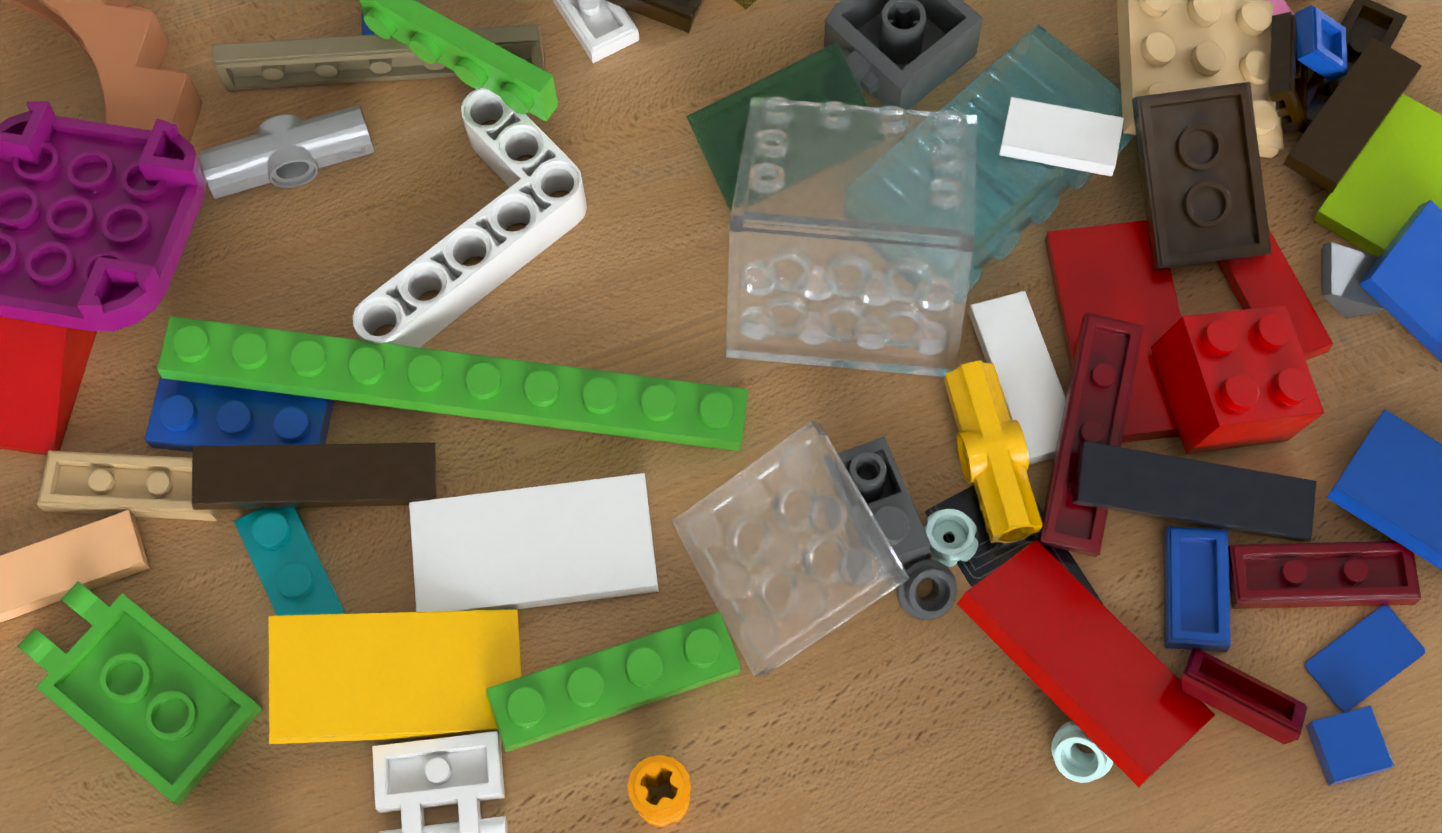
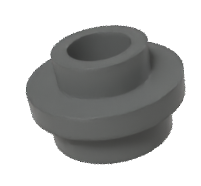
(939, 599)

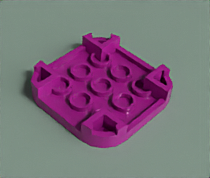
(91, 218)

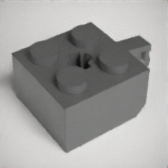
(903, 45)

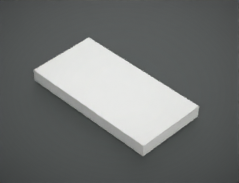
(533, 546)

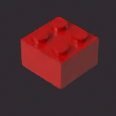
(1236, 379)

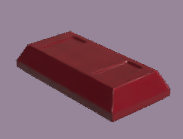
(1243, 697)

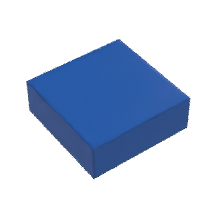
(1321, 43)
(1349, 745)

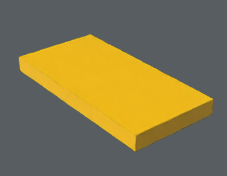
(387, 674)

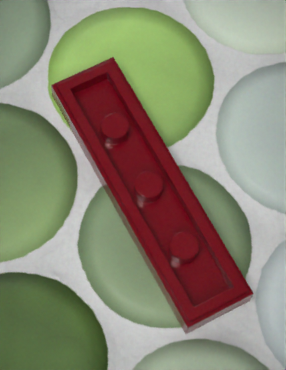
(1092, 413)

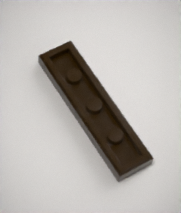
(312, 475)

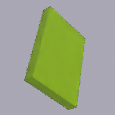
(1388, 179)

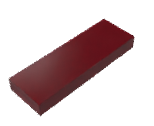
(1322, 575)

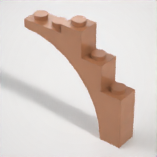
(128, 55)

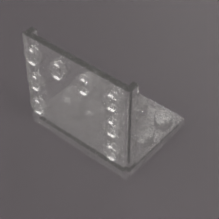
(852, 236)

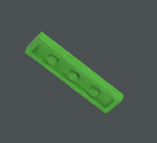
(469, 55)
(612, 681)

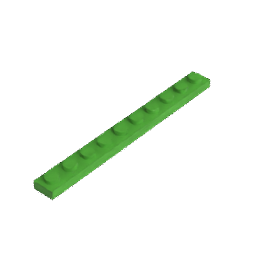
(453, 383)

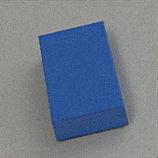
(1196, 589)

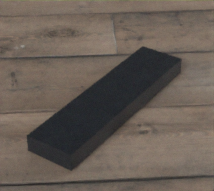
(1194, 492)

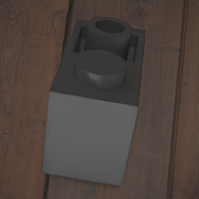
(887, 498)

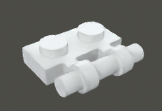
(440, 774)

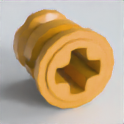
(653, 773)

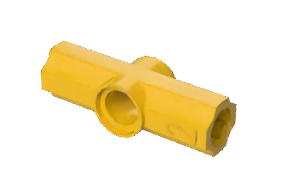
(992, 452)

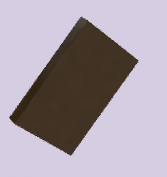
(1201, 175)

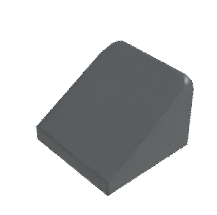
(1340, 279)

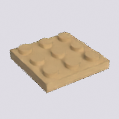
(1198, 46)

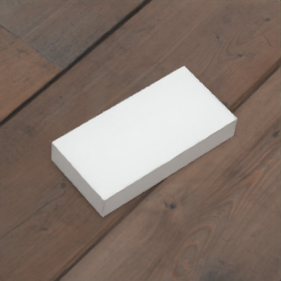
(1062, 136)

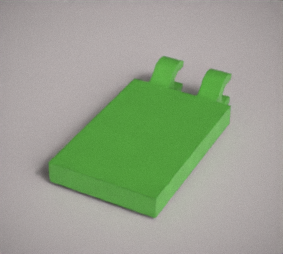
(142, 693)

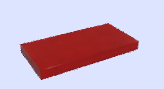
(1112, 276)
(1086, 661)

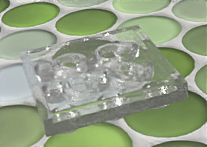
(789, 549)

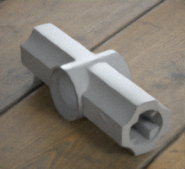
(286, 151)

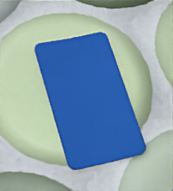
(1364, 658)

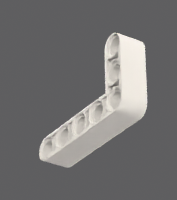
(483, 233)

